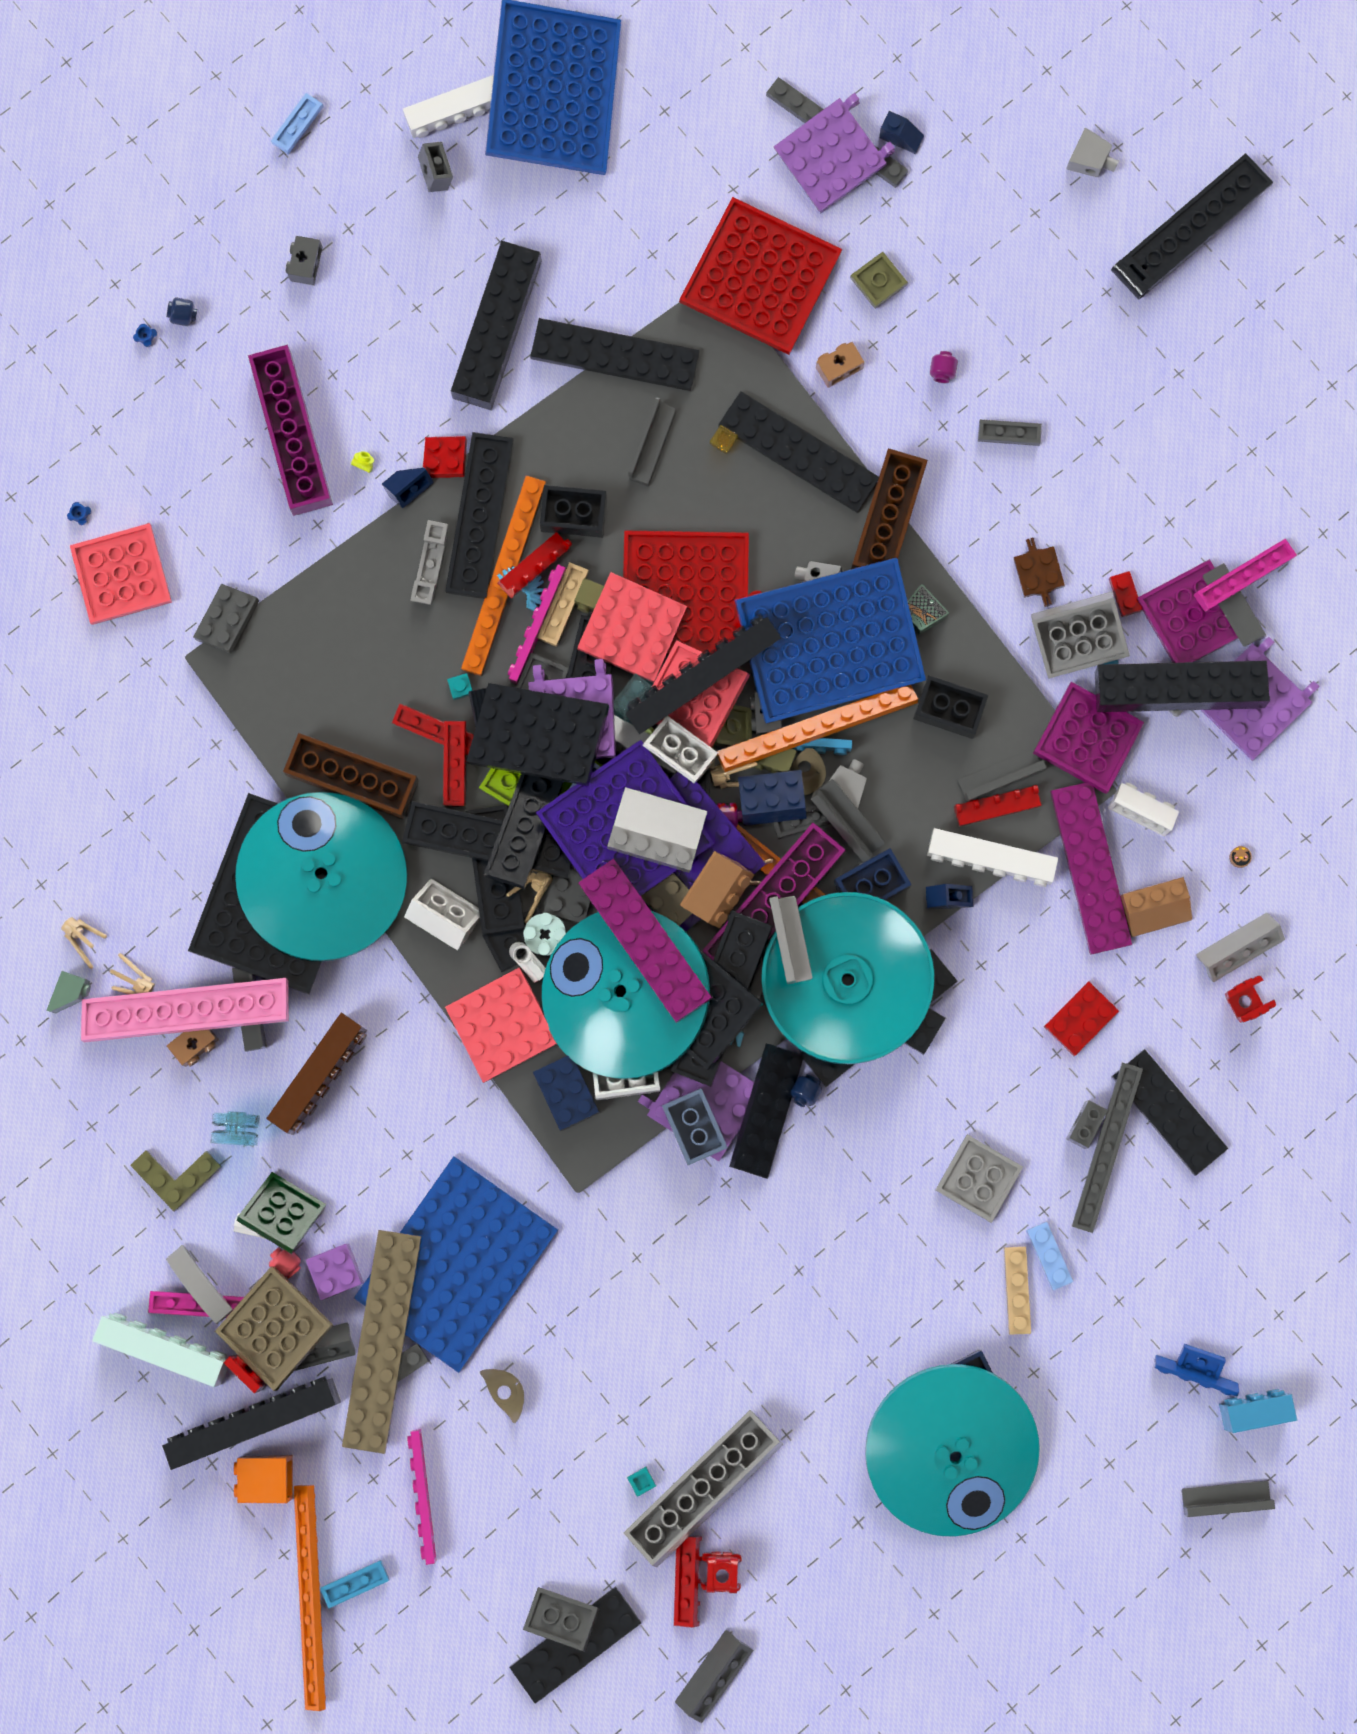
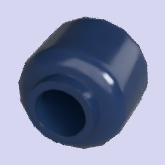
(181, 311)
(806, 1090)

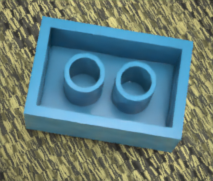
(1257, 1411)

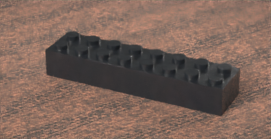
(496, 325)
(703, 673)
(1181, 686)
(247, 1425)

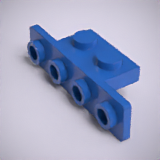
(1198, 1367)

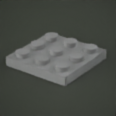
(979, 1178)

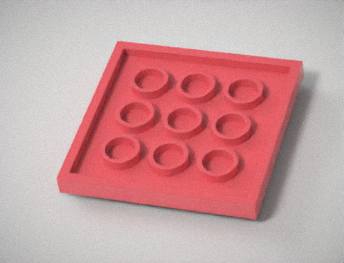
(120, 574)
(631, 627)
(710, 709)
(501, 1025)

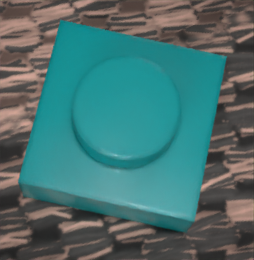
(459, 686)
(641, 1481)

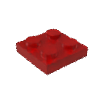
(445, 456)
(245, 1373)

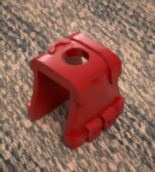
(1256, 1006)
(716, 1562)

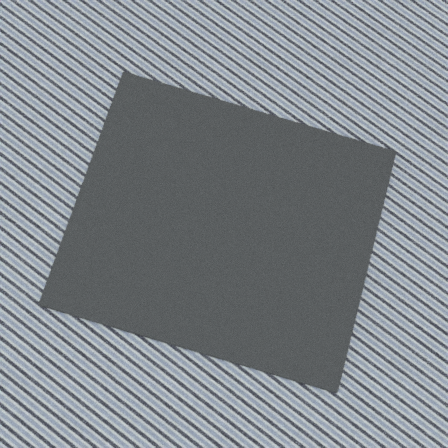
(349, 646)

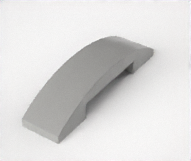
(430, 562)
(198, 1284)

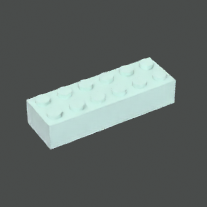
(163, 1351)

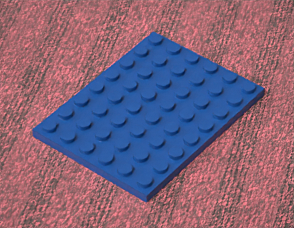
(553, 87)
(837, 640)
(469, 1261)

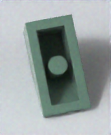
(68, 992)

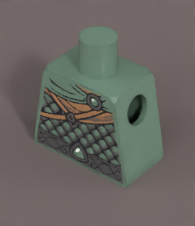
(925, 610)

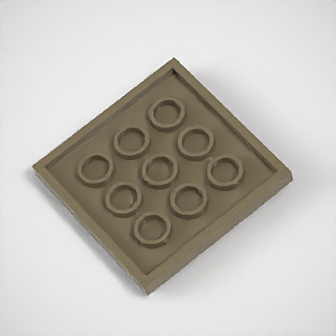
(274, 1328)

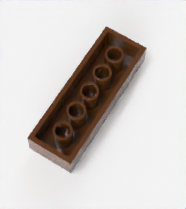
(890, 508)
(351, 775)
(317, 1074)

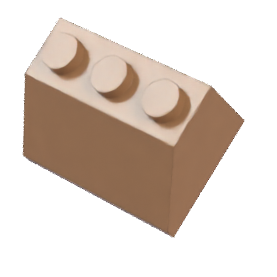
(717, 889)
(1157, 907)

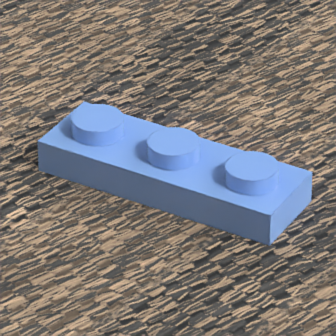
(297, 123)
(1049, 1256)

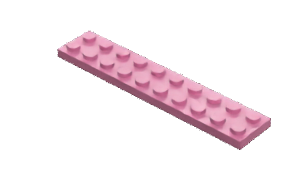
(185, 1010)

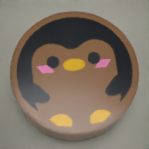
(1240, 857)

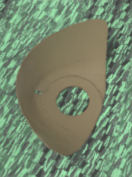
(811, 779)
(497, 1378)

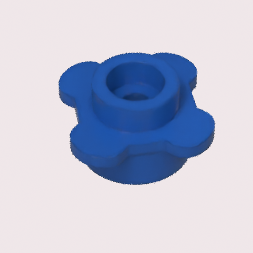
(144, 329)
(77, 507)

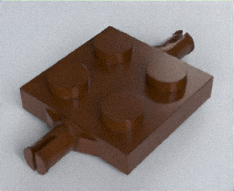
(1039, 572)

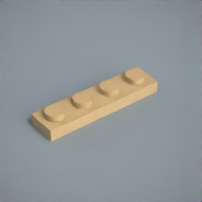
(562, 605)
(1017, 1290)

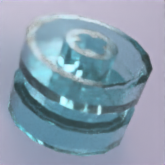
(235, 1127)

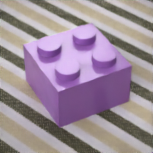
(334, 1271)

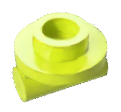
(363, 461)

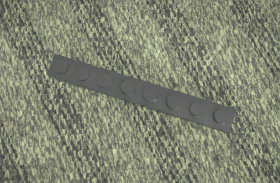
(805, 109)
(1107, 1147)

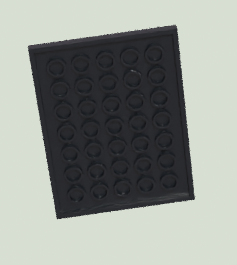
(226, 933)

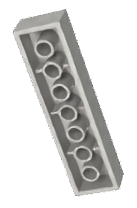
(703, 1489)

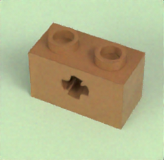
(834, 373)
(189, 1056)

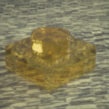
(723, 439)

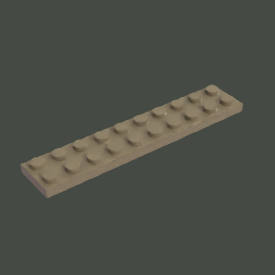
(381, 1341)

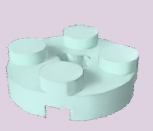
(532, 933)

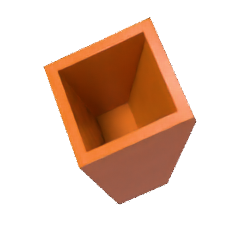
(264, 1479)

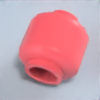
(285, 1262)

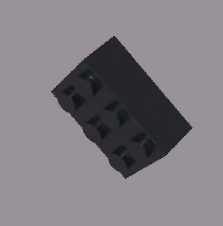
(573, 511)
(950, 707)

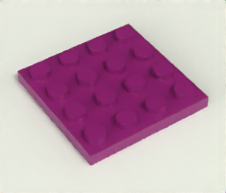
(1180, 620)
(1087, 741)

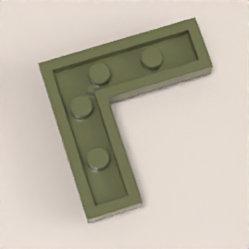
(176, 1191)

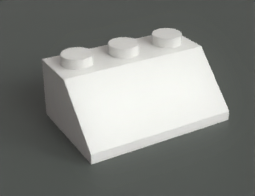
(680, 749)
(1144, 809)
(443, 914)
(613, 1088)

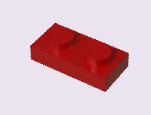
(1125, 594)

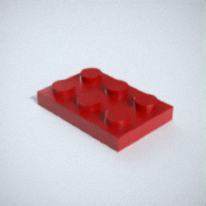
(1081, 1018)

